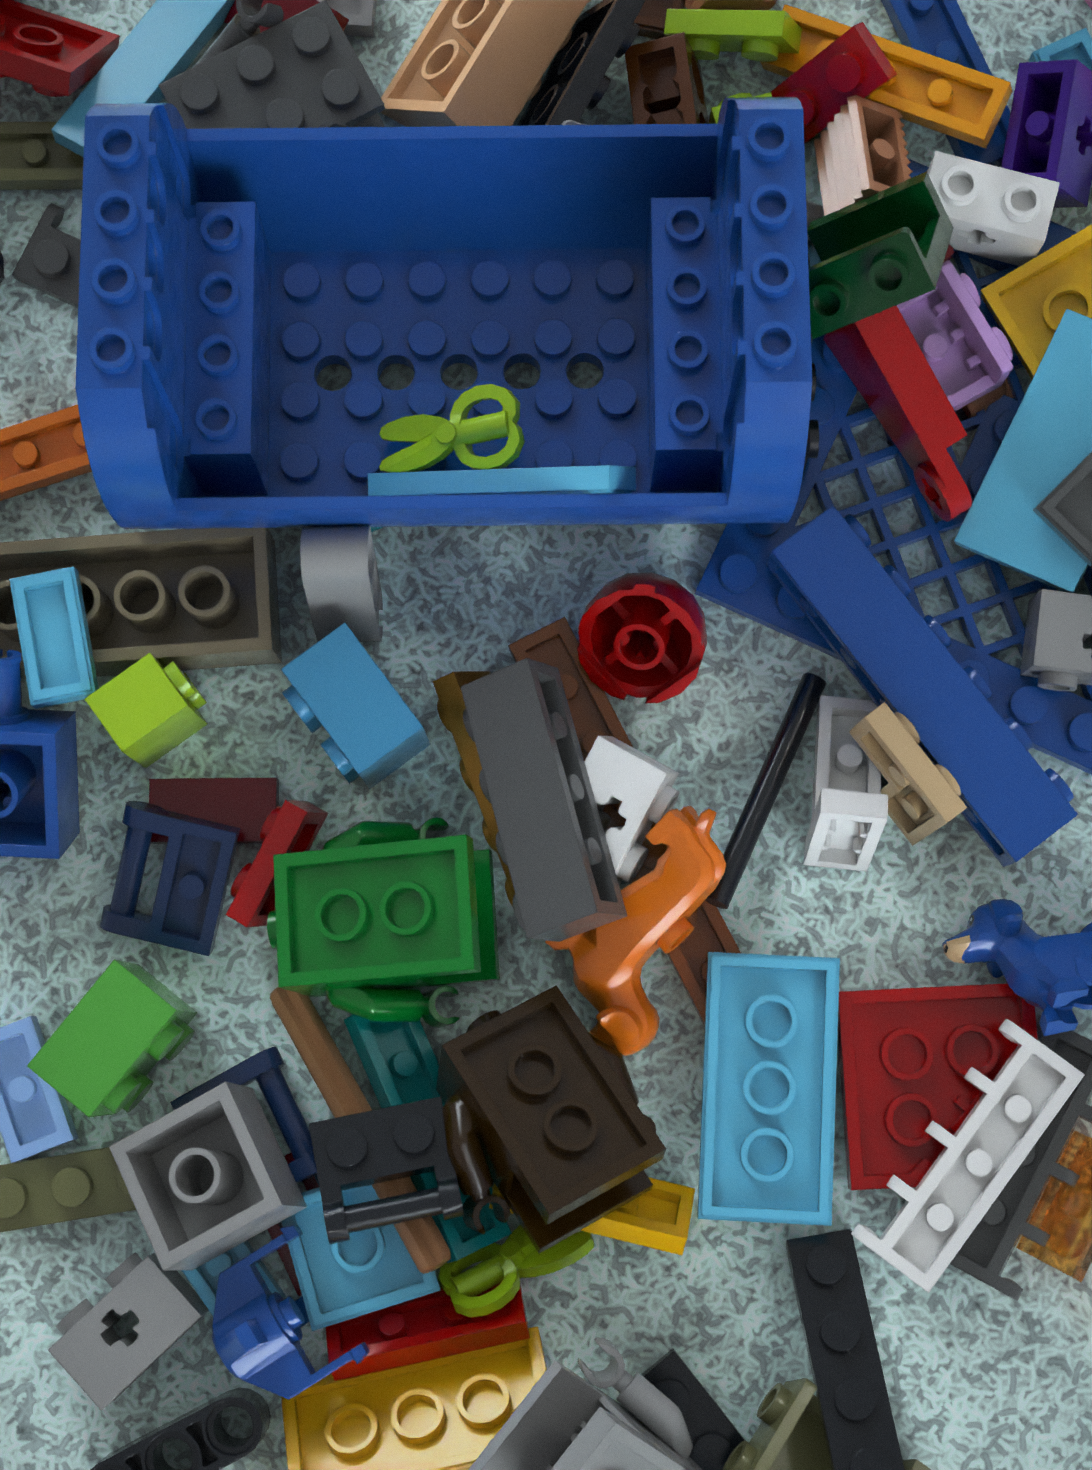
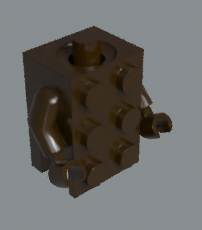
(544, 1120)

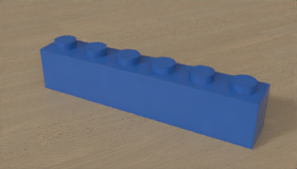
(907, 665)

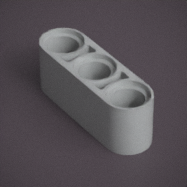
(341, 580)

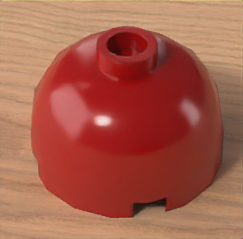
(642, 637)

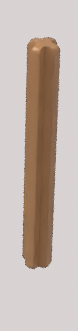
(345, 1098)

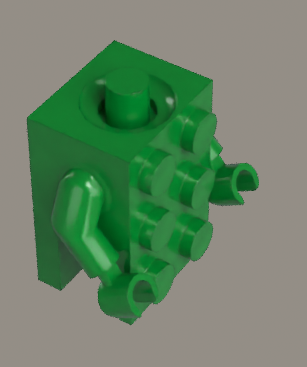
(384, 917)

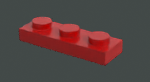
(422, 1332)

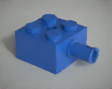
(35, 773)

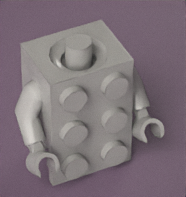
(579, 1427)

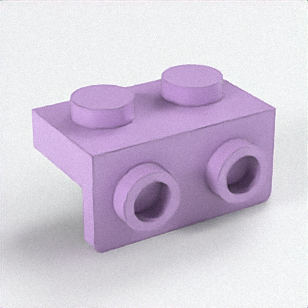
(957, 339)

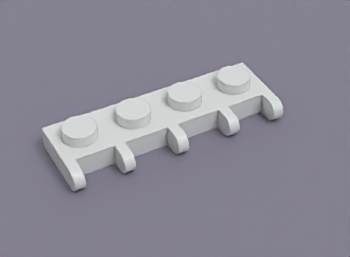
(974, 1160)

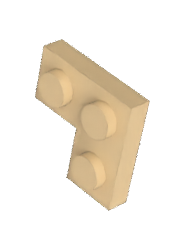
(918, 792)

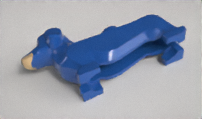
(1041, 970)

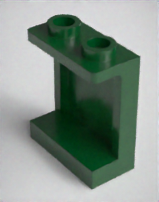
(877, 254)

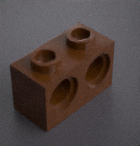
(666, 82)

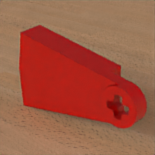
(907, 401)

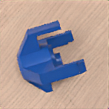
(262, 1332)

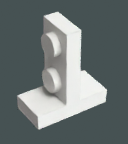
(846, 791)

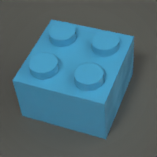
(357, 706)

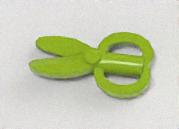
(438, 437)
(506, 1266)

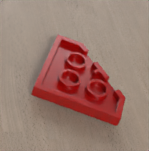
(907, 1065)

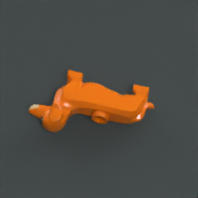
(658, 910)

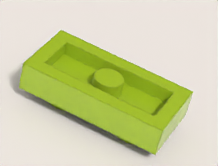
(752, 32)

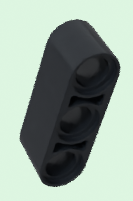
(203, 1433)

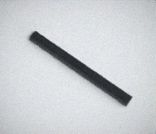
(767, 787)

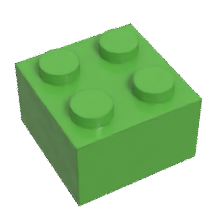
(114, 1041)

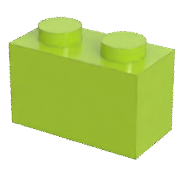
(149, 709)

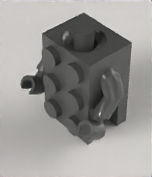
(280, 78)

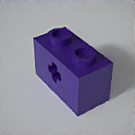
(1053, 127)

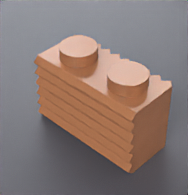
(860, 153)

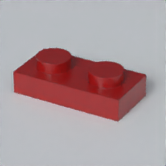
(841, 70)
(285, 830)

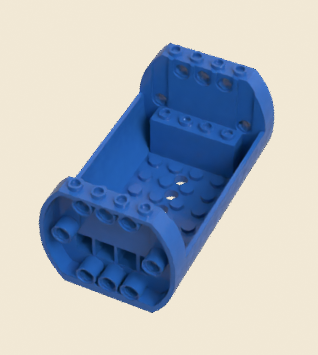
(263, 254)

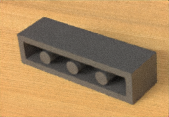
(542, 802)

